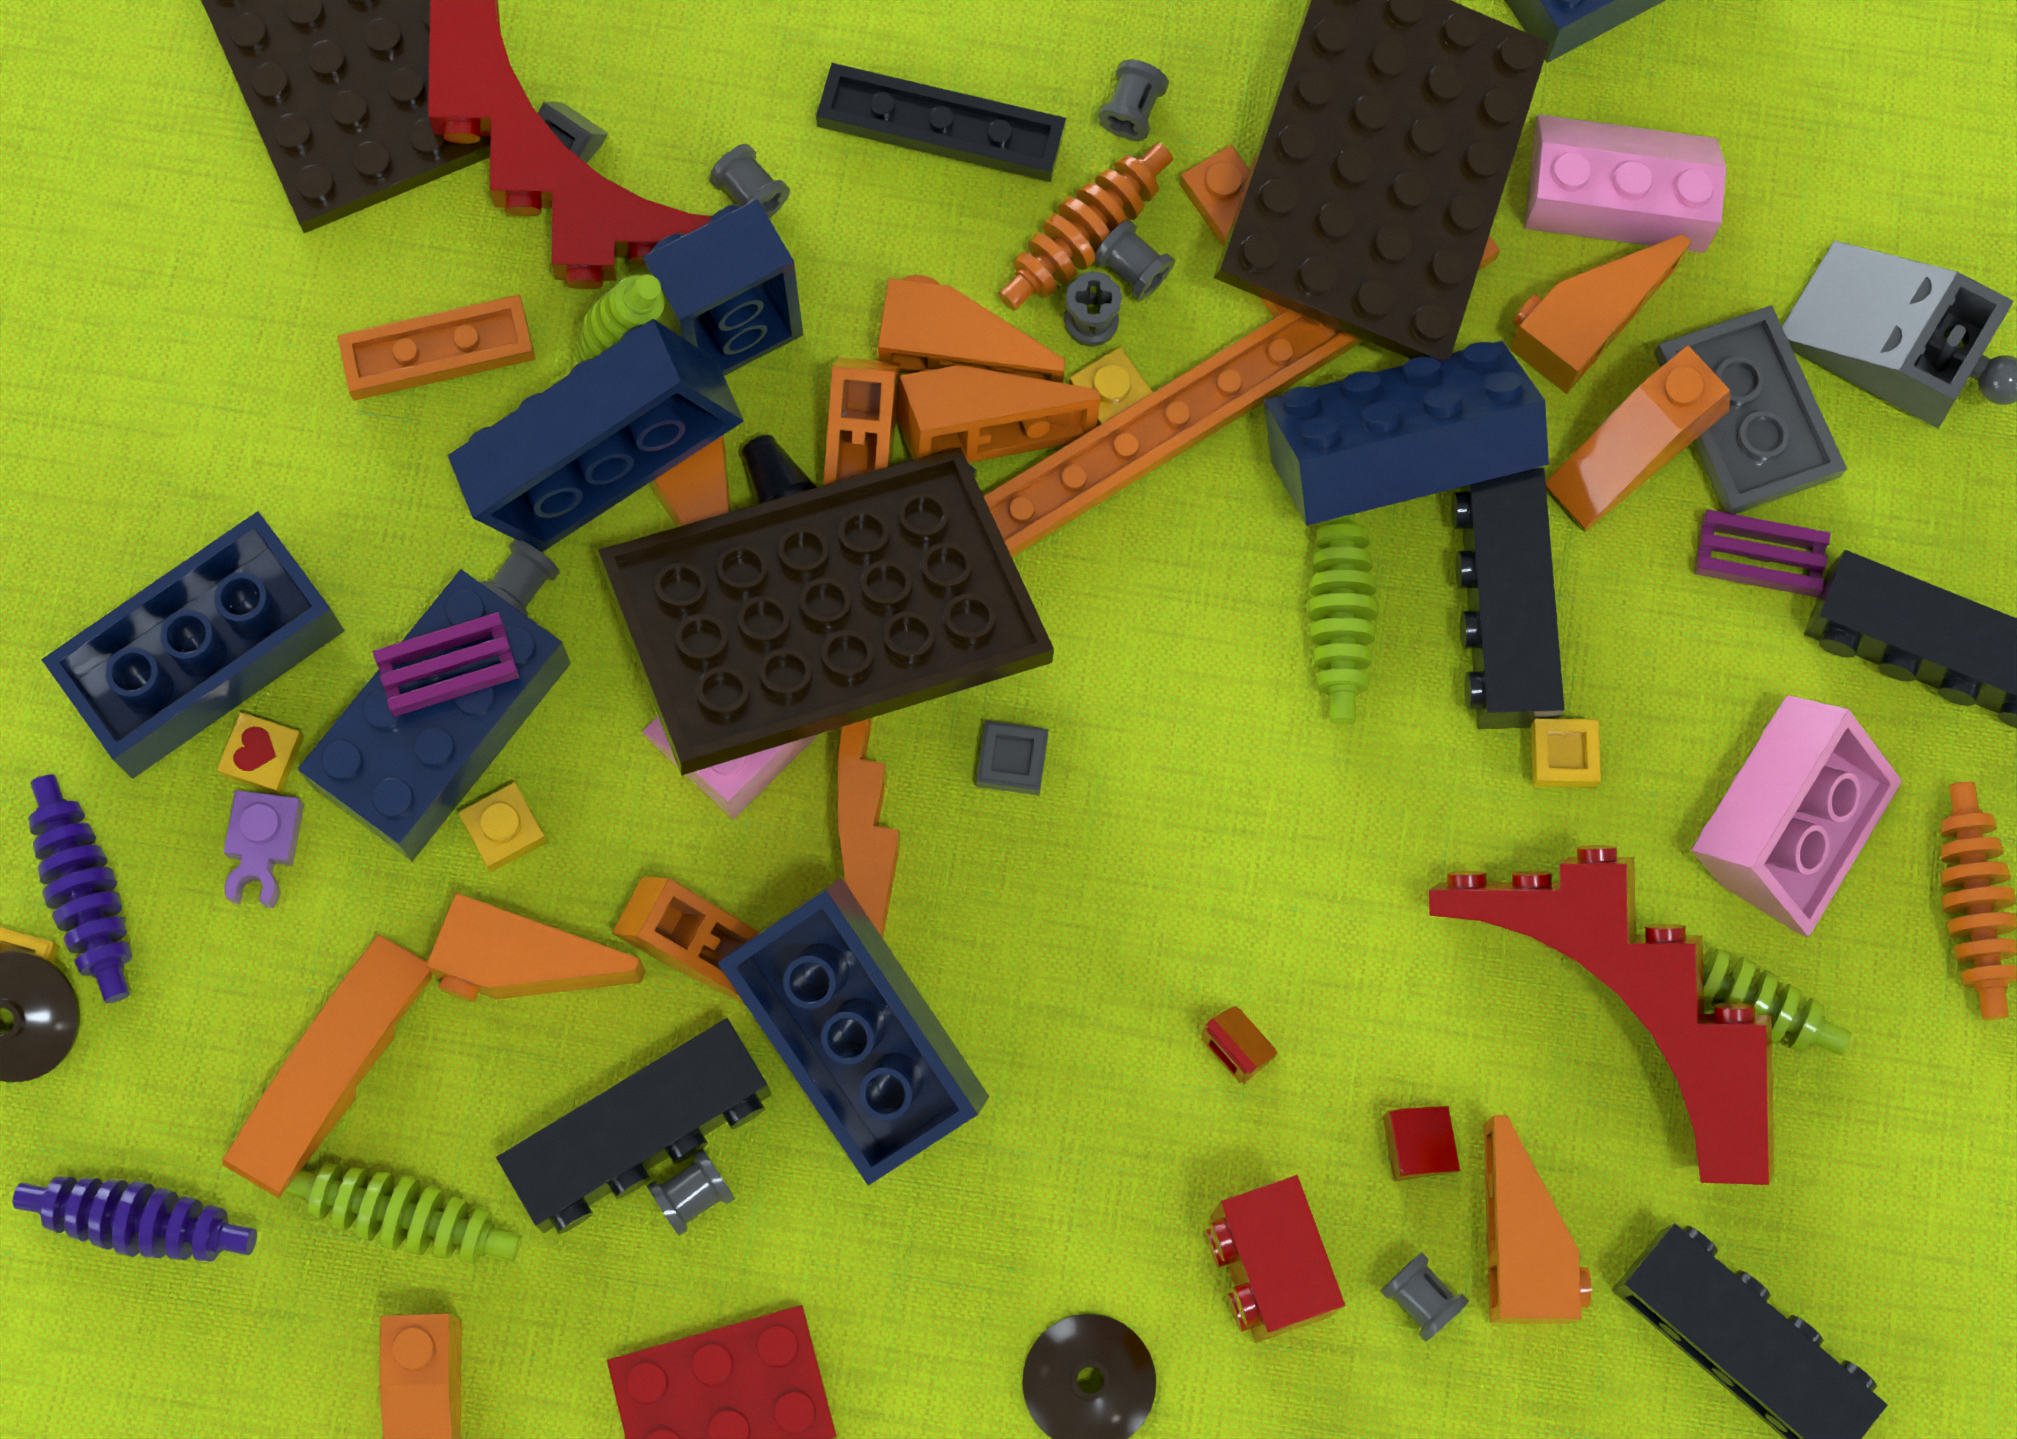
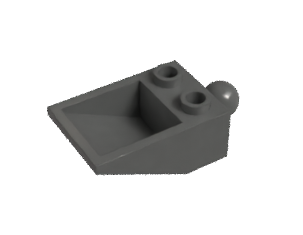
(1886, 327)

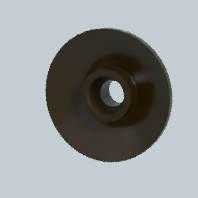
(43, 1014)
(1083, 1343)

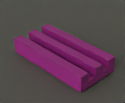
(1767, 531)
(437, 642)

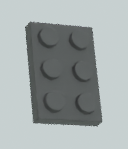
(1774, 430)

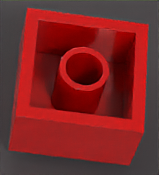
(1273, 1260)

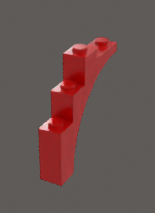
(530, 168)
(1716, 1057)

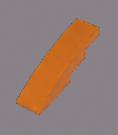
(866, 849)
(327, 1066)

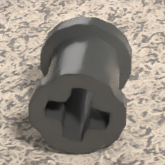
(1133, 100)
(748, 181)
(1134, 260)
(1107, 298)
(522, 575)
(690, 1192)
(1424, 1296)

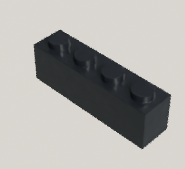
(1509, 601)
(1918, 633)
(634, 1127)
(1746, 1342)

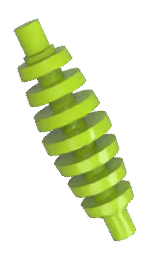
(624, 306)
(1342, 615)
(1805, 1024)
(401, 1213)

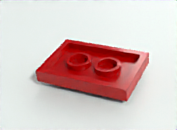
(727, 1384)

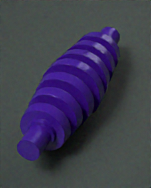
(79, 888)
(134, 1218)

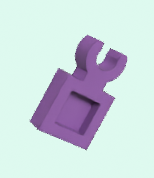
(261, 834)

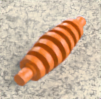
(1083, 225)
(1978, 900)

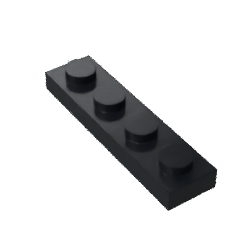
(941, 122)

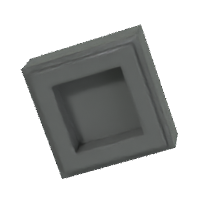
(1012, 758)

